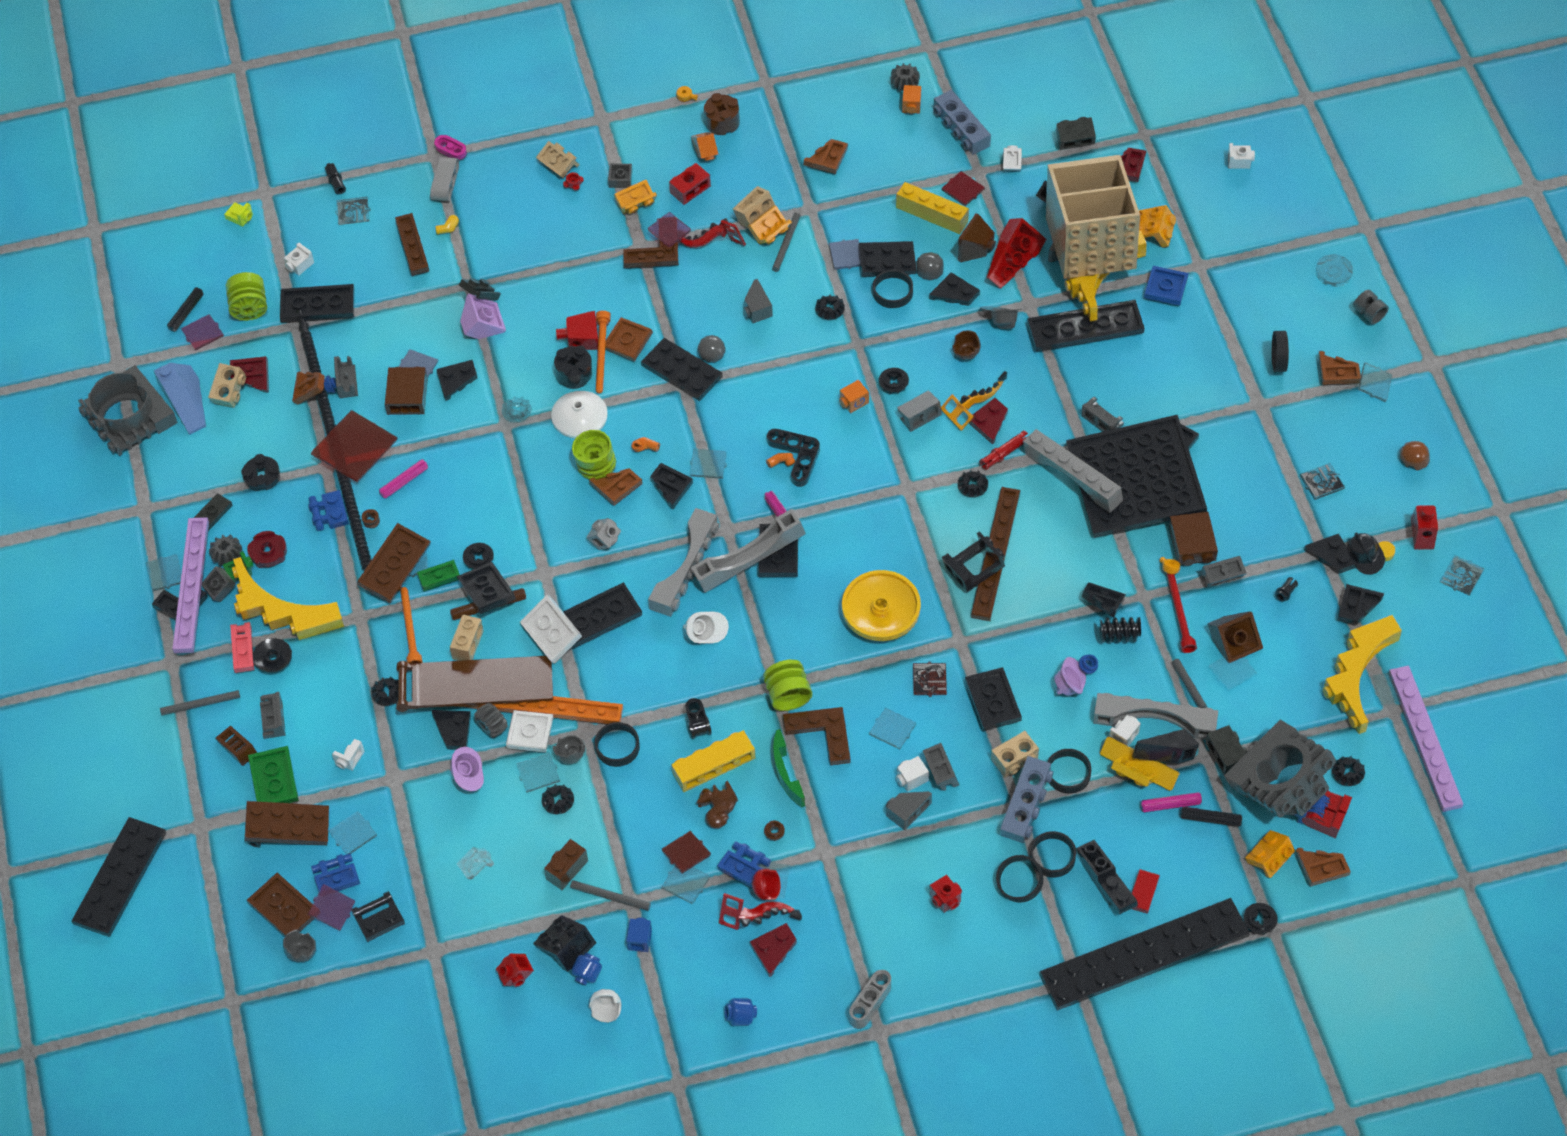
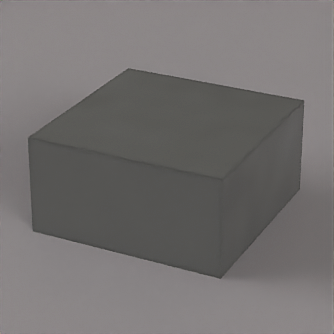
(620, 175)
(218, 584)

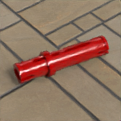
(998, 454)

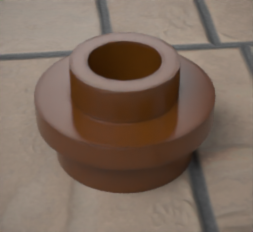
(774, 825)

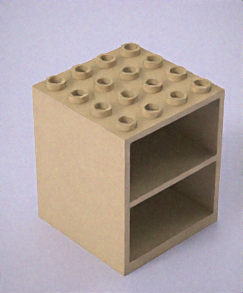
(1092, 216)

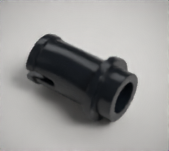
(1283, 593)

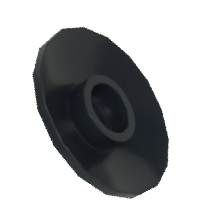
(271, 649)

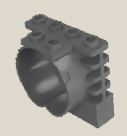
(120, 434)
(1268, 757)

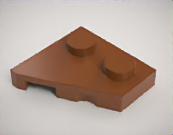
(828, 157)
(1338, 370)
(307, 386)
(617, 485)
(1322, 866)

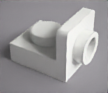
(1012, 158)
(350, 757)

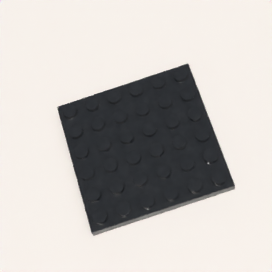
(1149, 466)

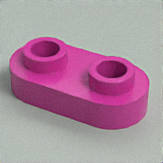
(452, 147)

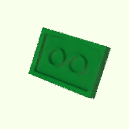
(273, 776)

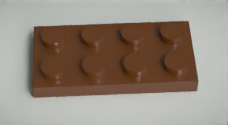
(393, 563)
(286, 823)

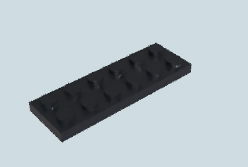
(1075, 328)
(119, 877)

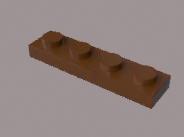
(412, 244)

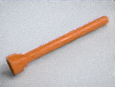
(603, 319)
(413, 655)

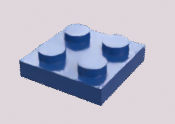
(1166, 285)

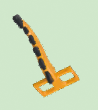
(968, 401)

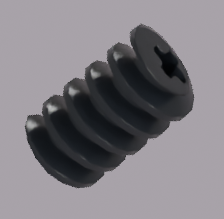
(1120, 629)

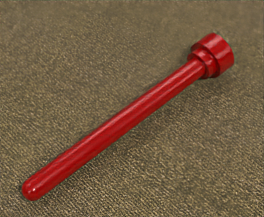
(1187, 643)

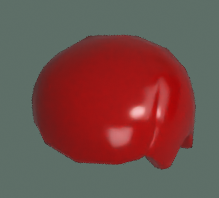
(766, 884)

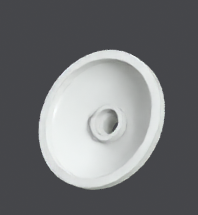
(573, 421)

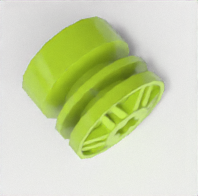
(246, 296)
(594, 454)
(787, 685)

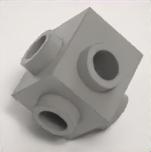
(603, 533)

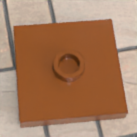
(627, 339)

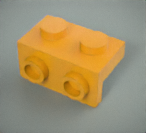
(635, 197)
(769, 225)
(1271, 852)

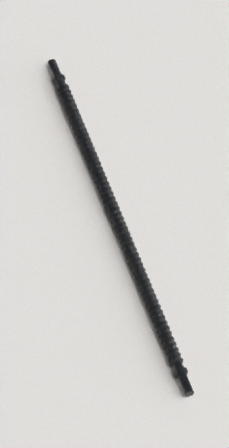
(329, 423)

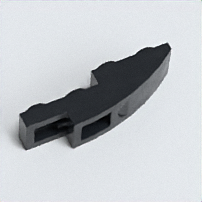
(1105, 877)

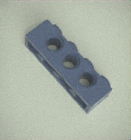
(961, 122)
(1032, 769)

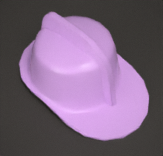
(1070, 678)
(467, 769)

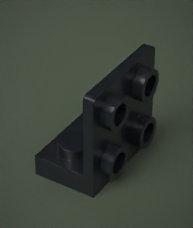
(565, 941)

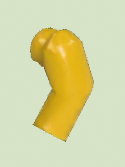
(449, 226)

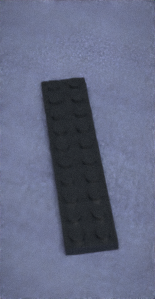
(1144, 954)

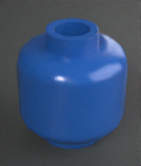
(586, 968)
(740, 1011)

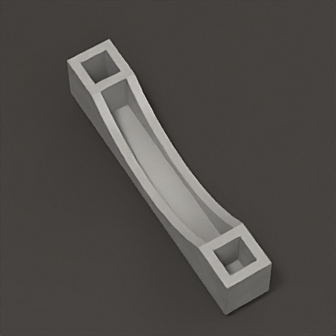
(1096, 485)
(718, 569)
(667, 593)
(1195, 720)

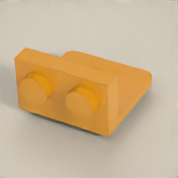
(1157, 223)

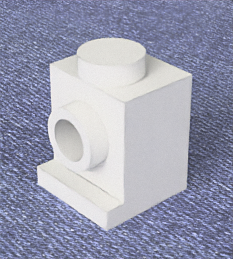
(1240, 157)
(299, 259)
(1125, 730)

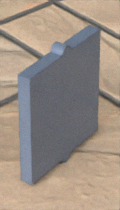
(845, 254)
(415, 359)

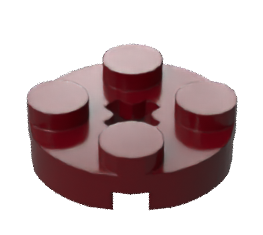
(271, 558)

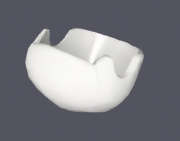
(605, 1005)

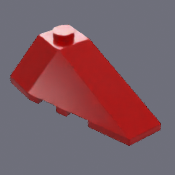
(1015, 248)

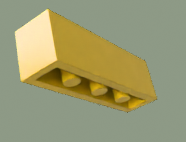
(932, 208)
(713, 761)

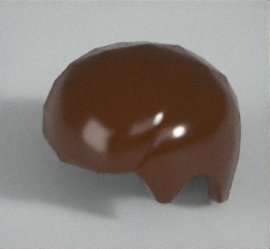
(966, 345)

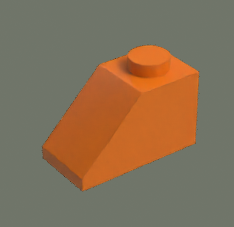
(705, 145)

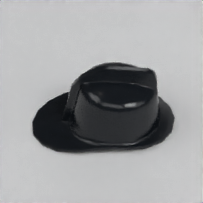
(1366, 553)

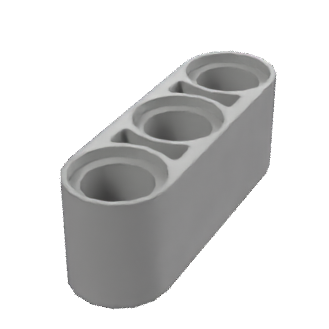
(444, 179)
(869, 1008)

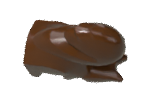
(722, 802)

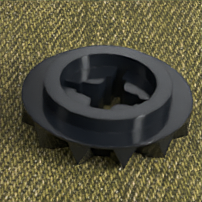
(827, 312)
(893, 374)
(970, 489)
(477, 549)
(380, 696)
(1349, 778)
(560, 806)
(1266, 912)

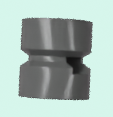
(1369, 305)

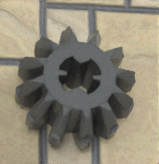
(903, 76)
(225, 549)
(490, 720)

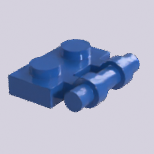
(334, 508)
(740, 868)
(338, 878)

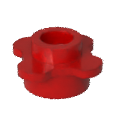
(573, 181)

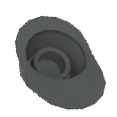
(1002, 317)

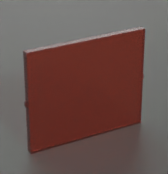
(354, 446)

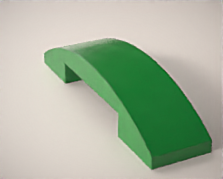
(792, 789)

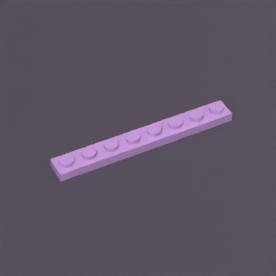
(190, 585)
(1426, 739)

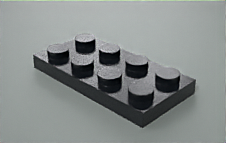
(317, 302)
(681, 369)
(603, 613)

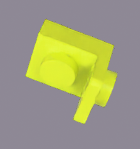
(239, 214)

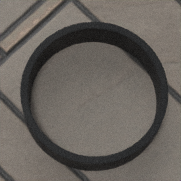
(893, 303)
(1280, 351)
(611, 727)
(1072, 753)
(1059, 836)
(1004, 864)

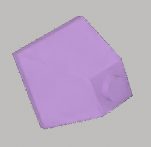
(481, 318)

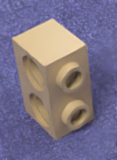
(753, 206)
(222, 384)
(466, 638)
(1012, 750)

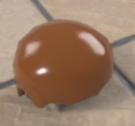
(1415, 455)

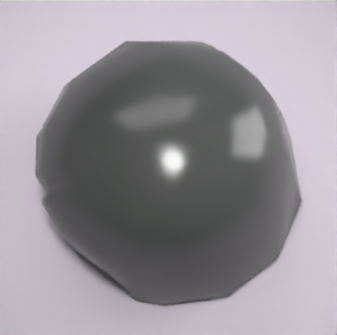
(930, 266)
(711, 348)
(569, 749)
(299, 946)

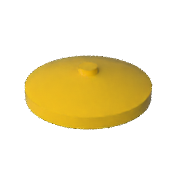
(881, 605)

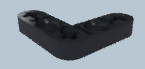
(803, 452)

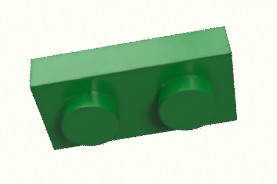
(438, 575)

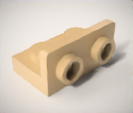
(554, 158)

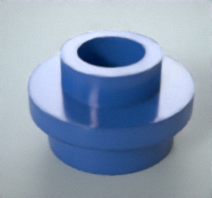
(330, 384)
(1091, 661)

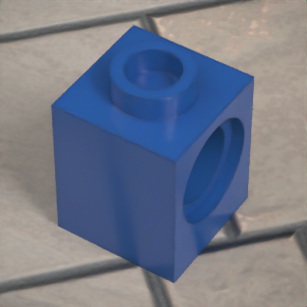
(639, 935)

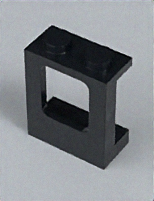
(963, 576)

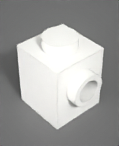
(912, 773)

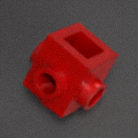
(945, 894)
(514, 969)

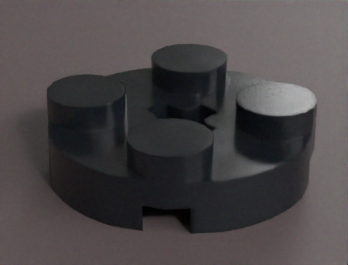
(258, 464)

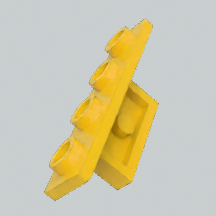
(1141, 771)

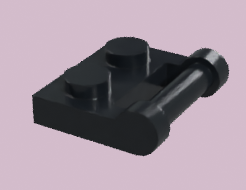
(381, 921)

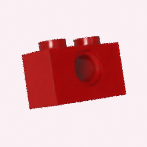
(689, 183)

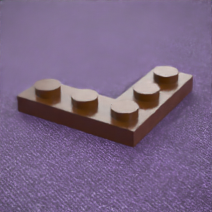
(651, 256)
(826, 720)

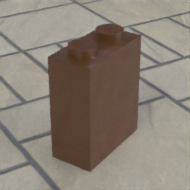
(406, 390)
(1193, 538)

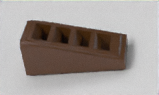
(241, 754)

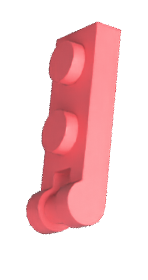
(242, 647)

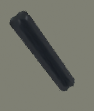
(185, 309)
(1211, 816)

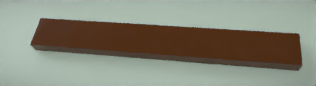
(1000, 537)

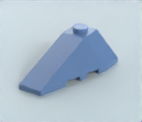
(183, 392)

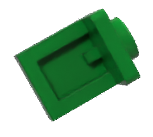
(246, 561)

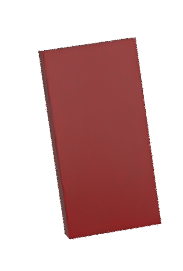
(1144, 890)

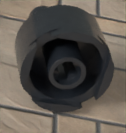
(573, 366)

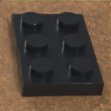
(884, 256)
(780, 563)
(486, 588)
(993, 699)

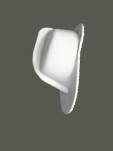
(706, 627)

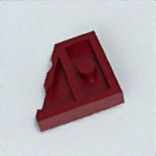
(1133, 163)
(255, 371)
(989, 419)
(773, 947)

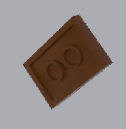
(281, 905)

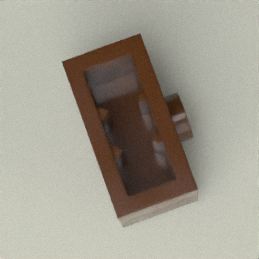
(566, 864)

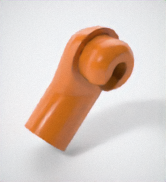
(645, 443)
(780, 457)

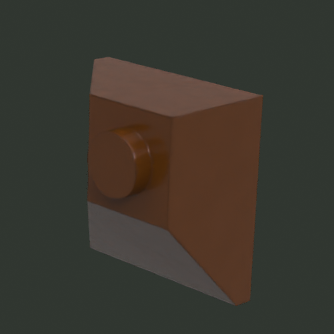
(975, 240)
(1235, 635)

